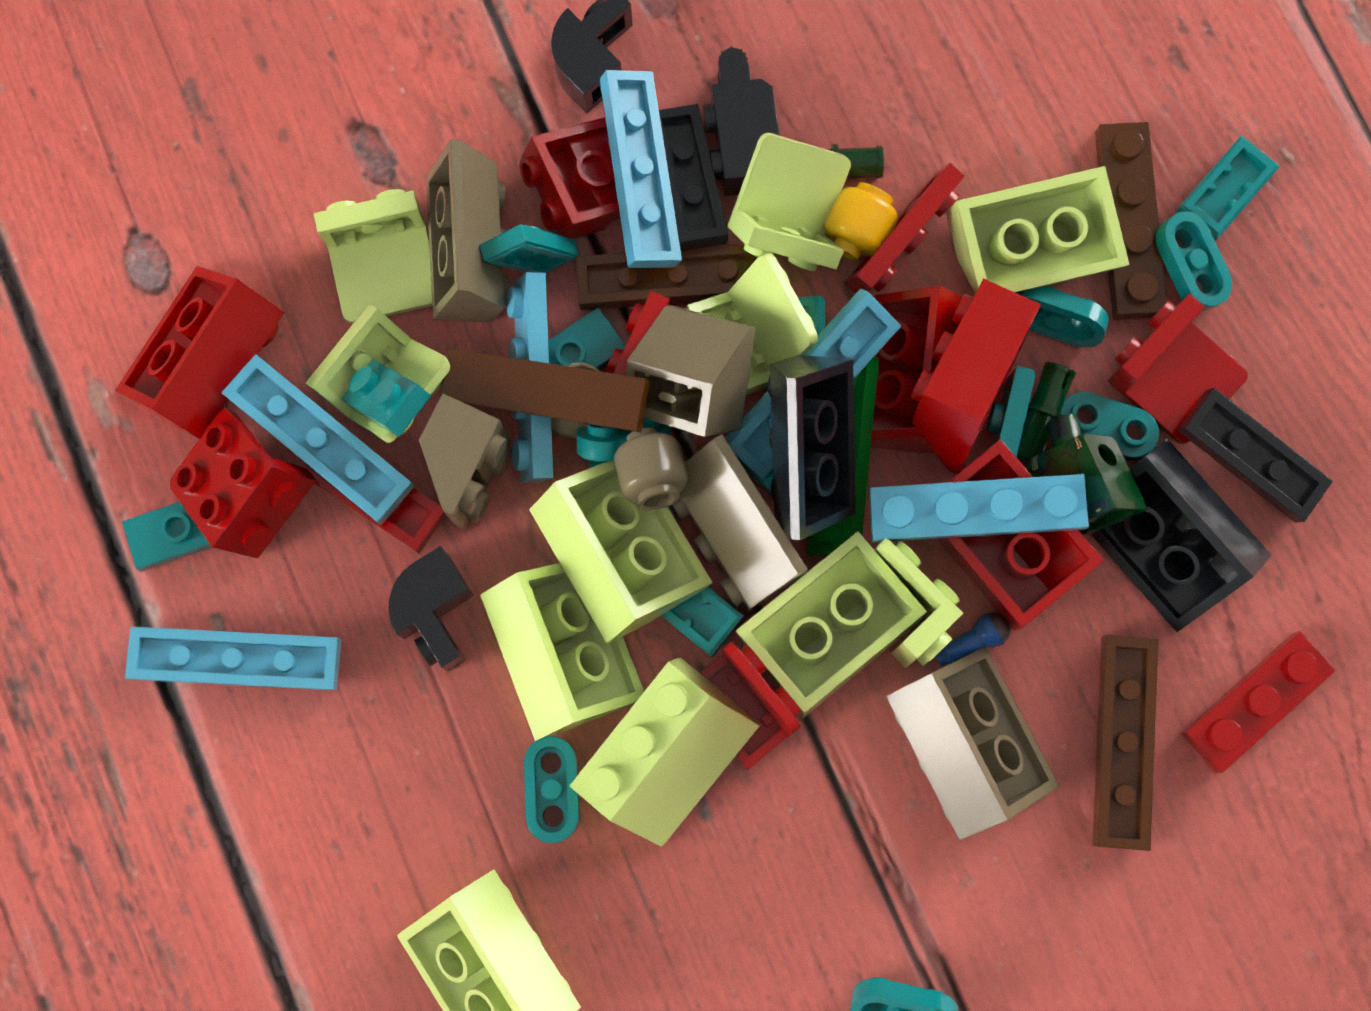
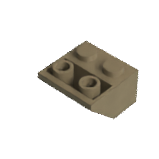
(694, 370)
(462, 456)

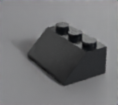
(812, 443)
(1186, 544)

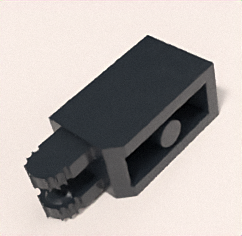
(738, 116)

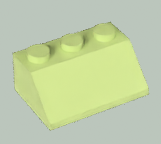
(1039, 232)
(617, 556)
(831, 623)
(557, 652)
(665, 753)
(484, 954)

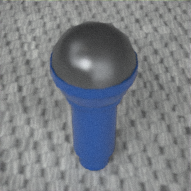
(988, 631)

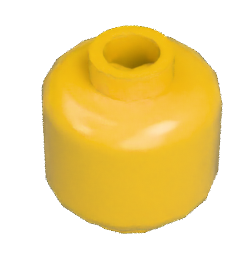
(861, 220)

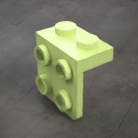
(788, 201)
(378, 253)
(770, 304)
(377, 339)
(935, 597)

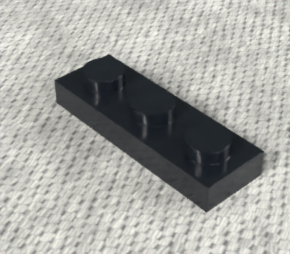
(692, 179)
(1254, 455)

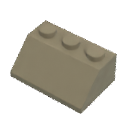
(462, 215)
(736, 528)
(972, 743)

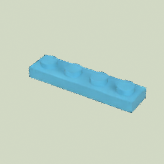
(640, 169)
(528, 307)
(853, 334)
(318, 439)
(978, 508)
(233, 658)

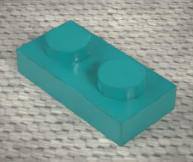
(385, 397)

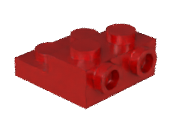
(573, 178)

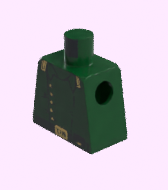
(1108, 481)

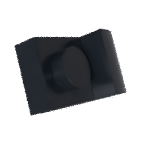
(582, 49)
(419, 600)

